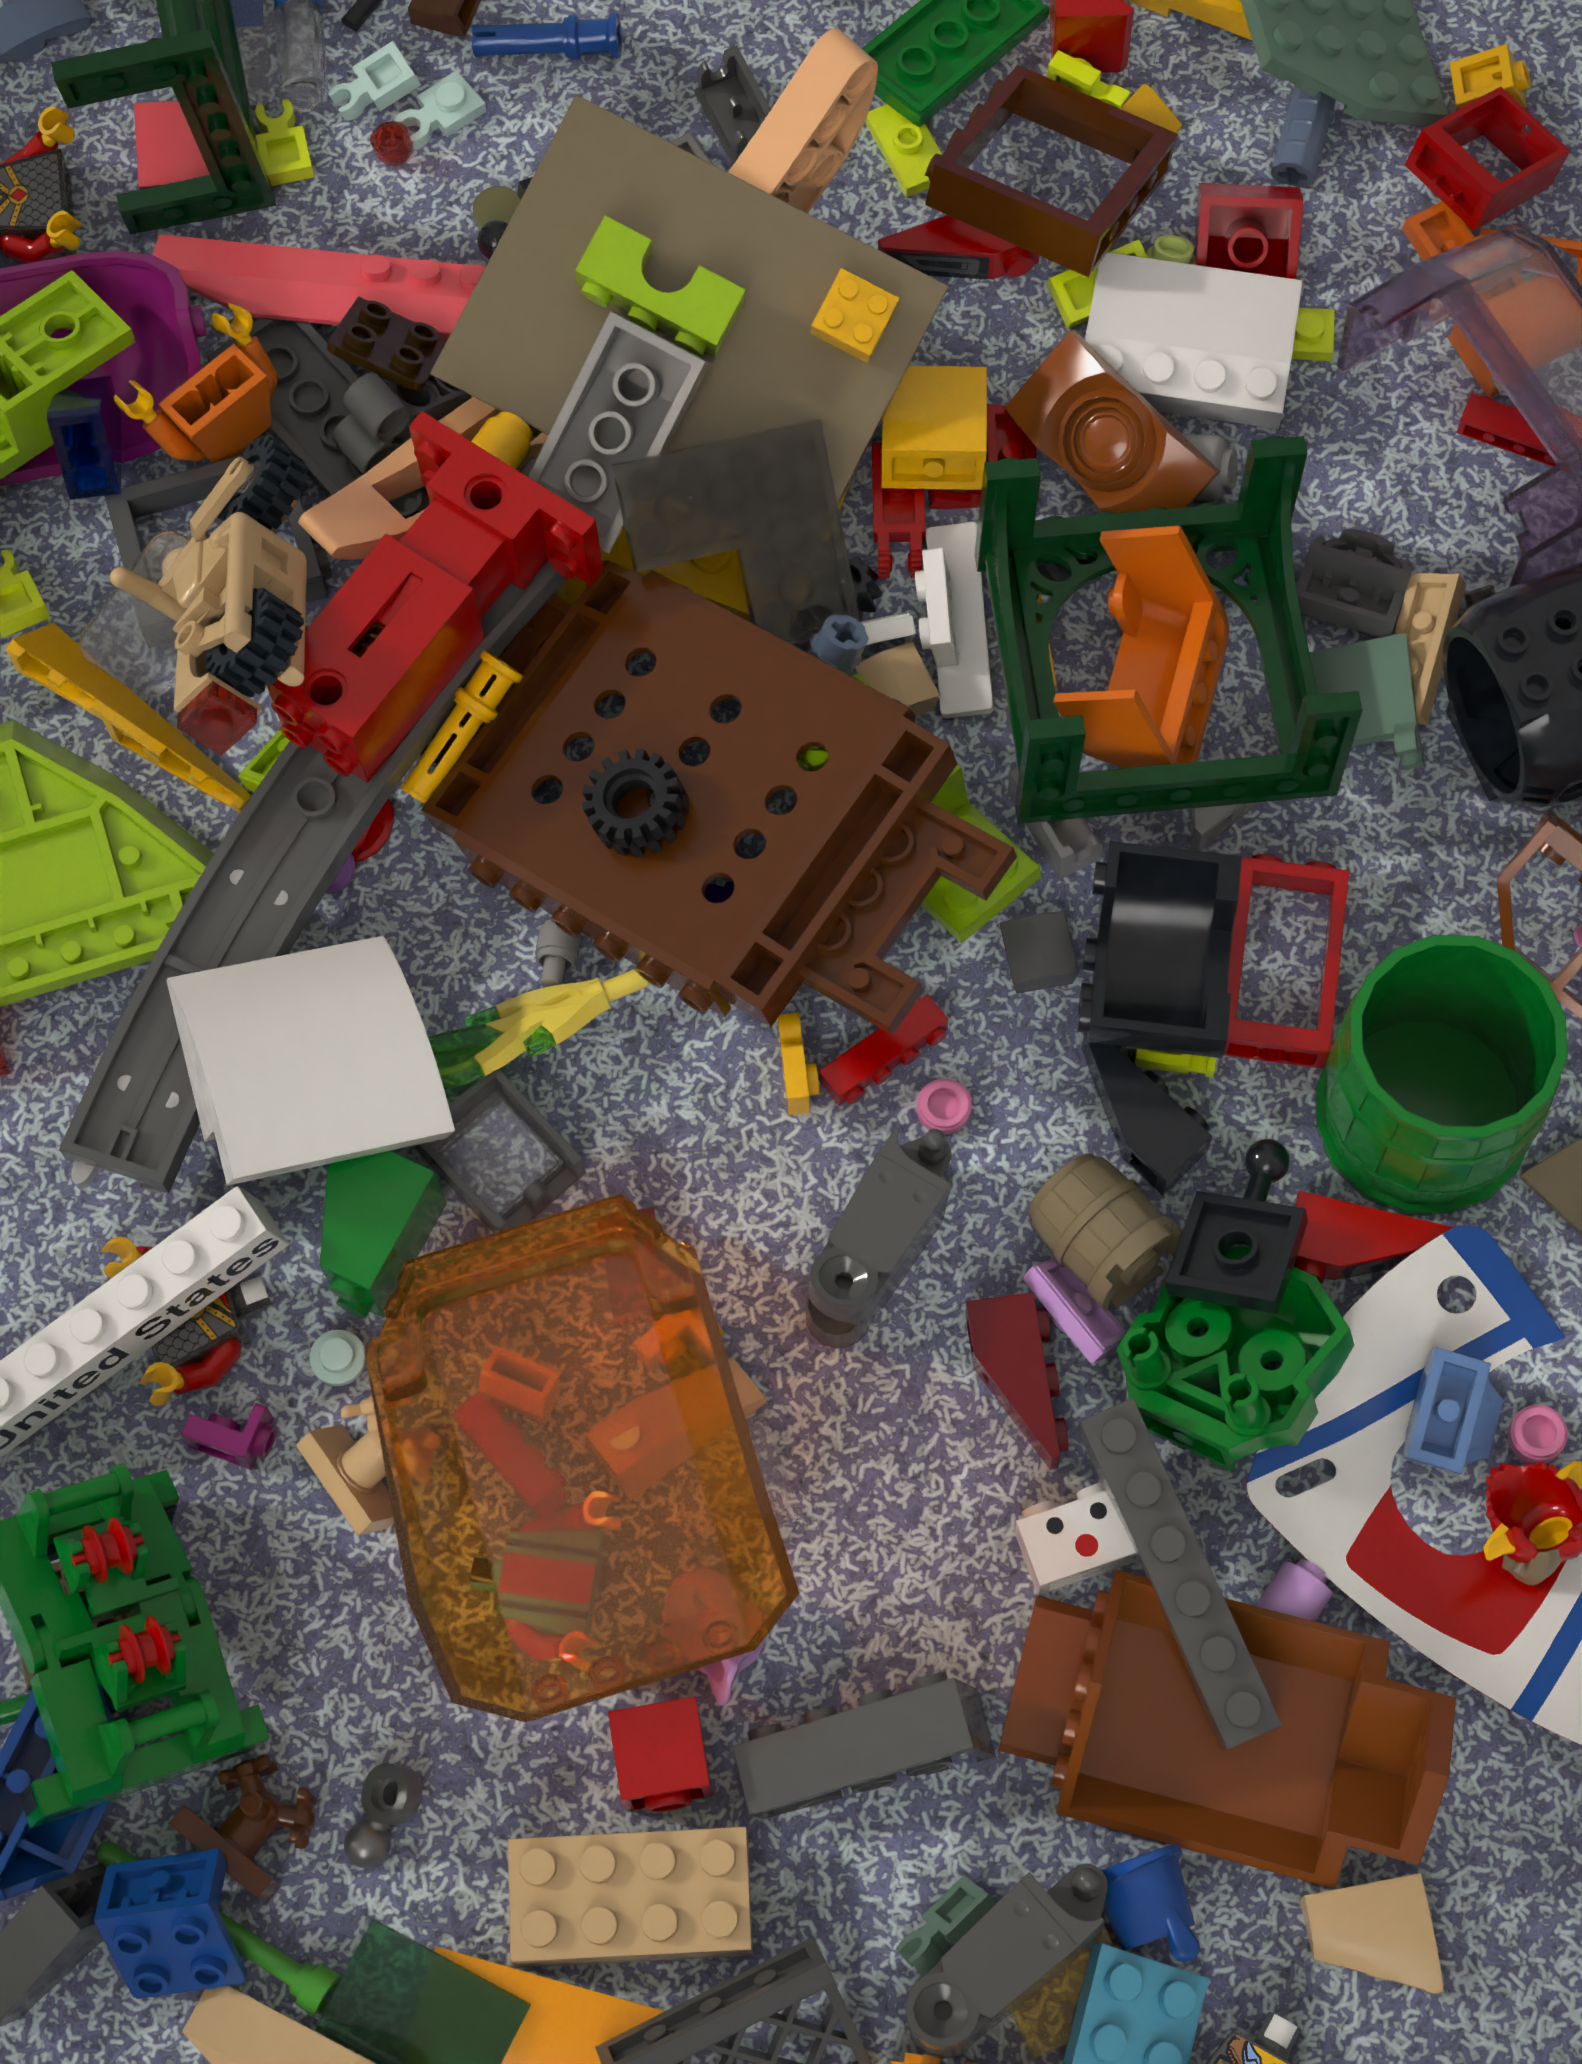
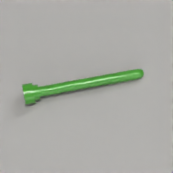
(306, 1981)

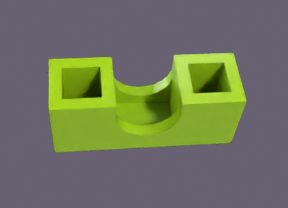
(696, 315)

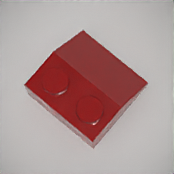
(1249, 228)

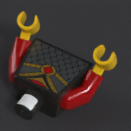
(37, 195)
(206, 1344)

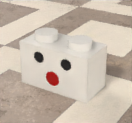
(1073, 1540)

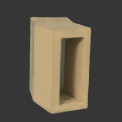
(902, 677)

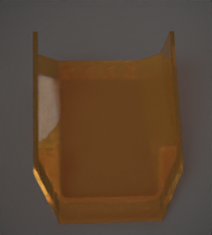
(571, 1464)

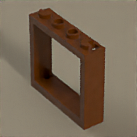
(1032, 222)

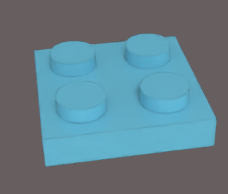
(1134, 2011)

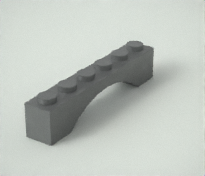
(1179, 1575)

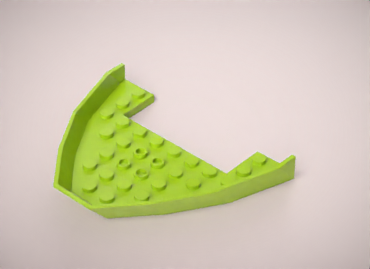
(82, 869)

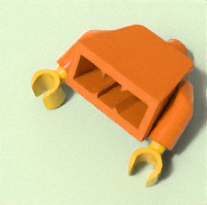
(218, 406)

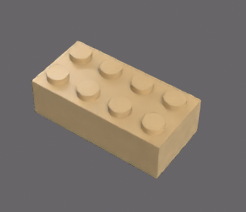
(629, 1897)

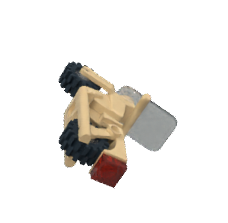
(216, 606)

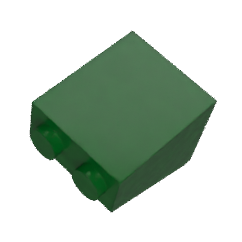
(372, 1223)

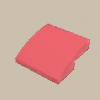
(165, 145)

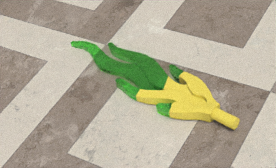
(522, 1024)

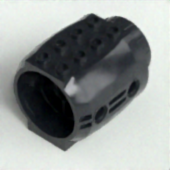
(1519, 689)

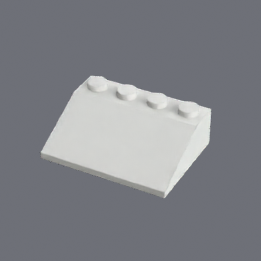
(1197, 336)

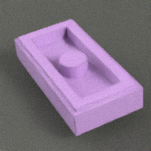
(1074, 1311)

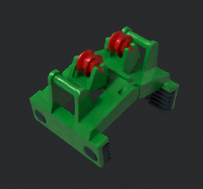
(126, 1558)

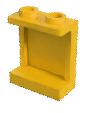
(936, 429)

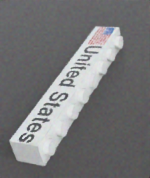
(133, 1312)

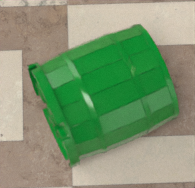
(1441, 1075)

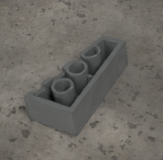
(862, 1745)

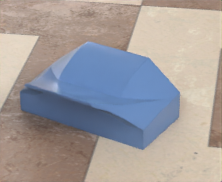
(1452, 1413)

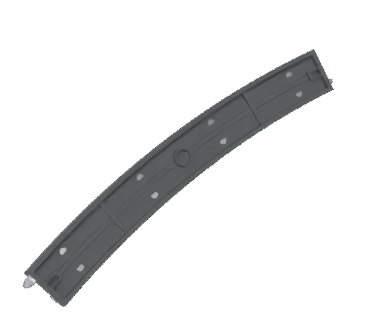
(247, 909)

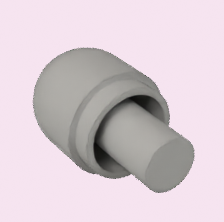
(553, 950)

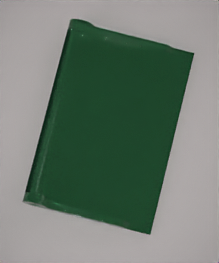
(418, 2006)

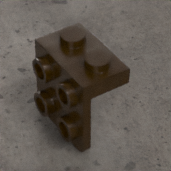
(387, 344)

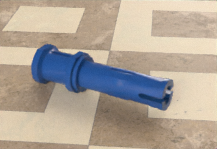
(571, 37)

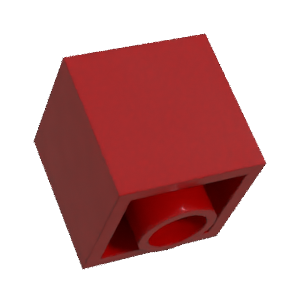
(660, 1755)

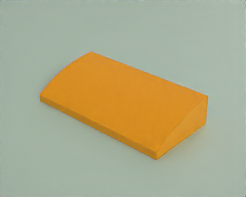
(562, 2018)

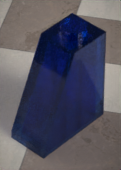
(87, 437)

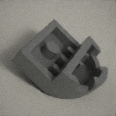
(1354, 582)

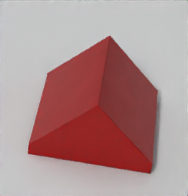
(1092, 31)

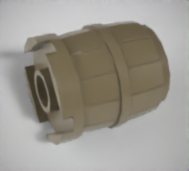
(1102, 1229)

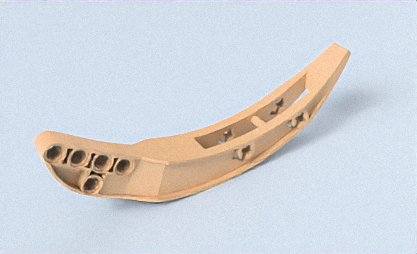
(787, 157)

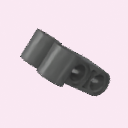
(383, 416)

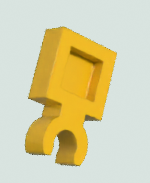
(799, 1077)

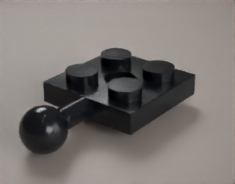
(1223, 1221)

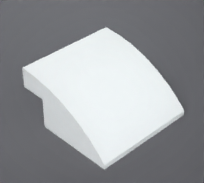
(308, 1059)

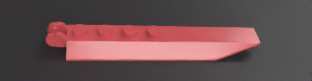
(319, 283)

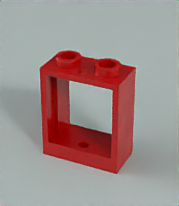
(1463, 181)

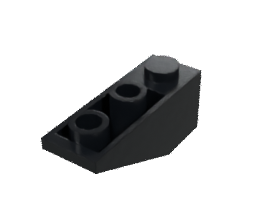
(1148, 1125)

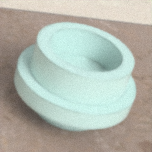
(337, 1357)

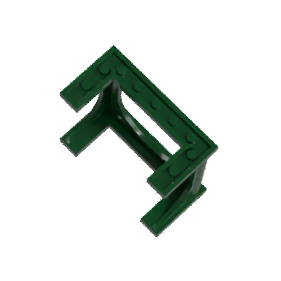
(207, 75)
(1310, 728)

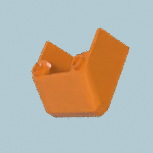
(1165, 658)

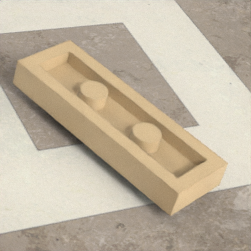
(1427, 616)

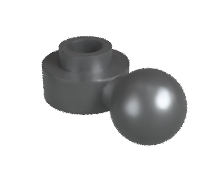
(368, 1840)

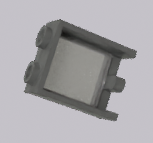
(502, 1154)

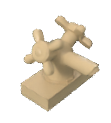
(352, 1470)

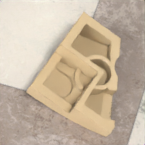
(1377, 1931)

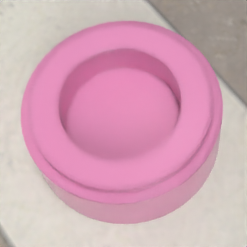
(944, 1106)
(1537, 1434)

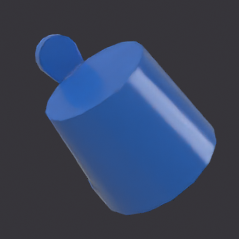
(1150, 1902)

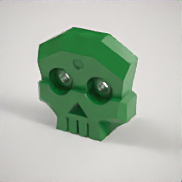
(1180, 1374)

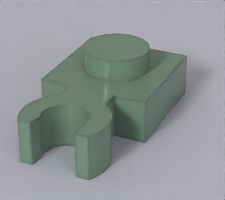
(946, 1924)

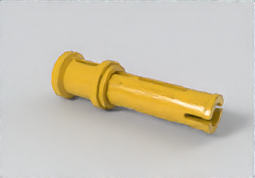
(422, 782)

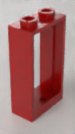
(1274, 1041)

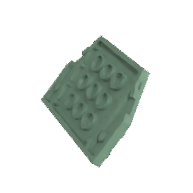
(1352, 51)

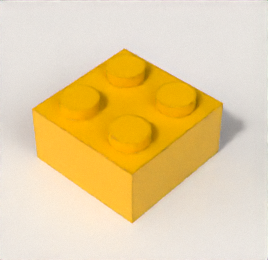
(854, 315)

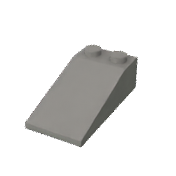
(617, 412)

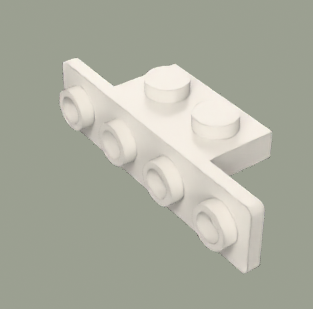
(955, 620)

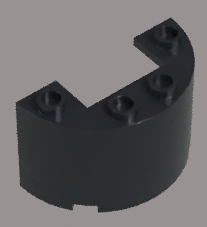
(1161, 950)

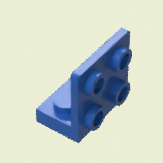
(167, 1924)

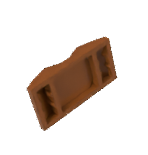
(1107, 433)

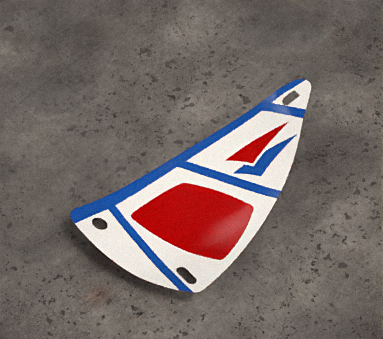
(1457, 1610)

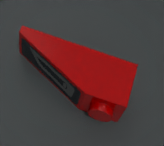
(957, 250)
(1356, 1239)

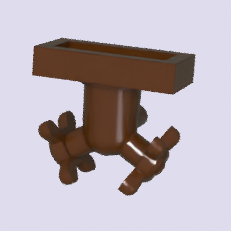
(250, 1824)

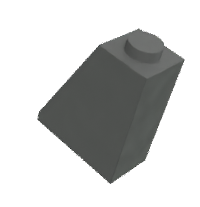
(48, 1940)

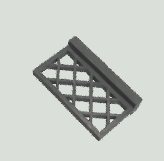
(734, 2007)

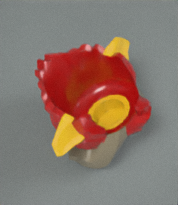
(1534, 1518)

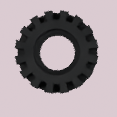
(619, 780)

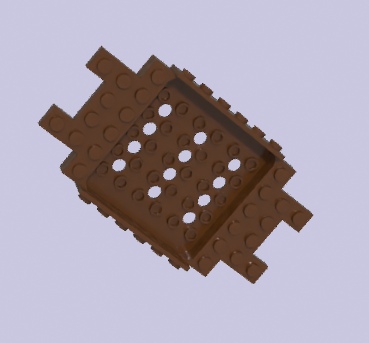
(833, 871)

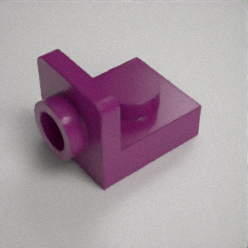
(222, 1439)

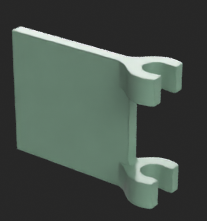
(1386, 690)

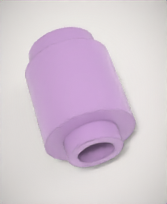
(1297, 1590)

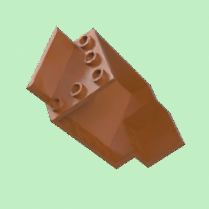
(1136, 1752)

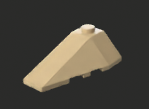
(243, 2031)

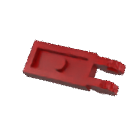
(896, 518)

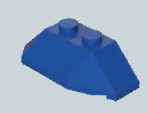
(48, 1850)

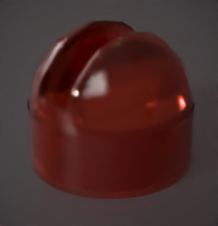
(391, 143)

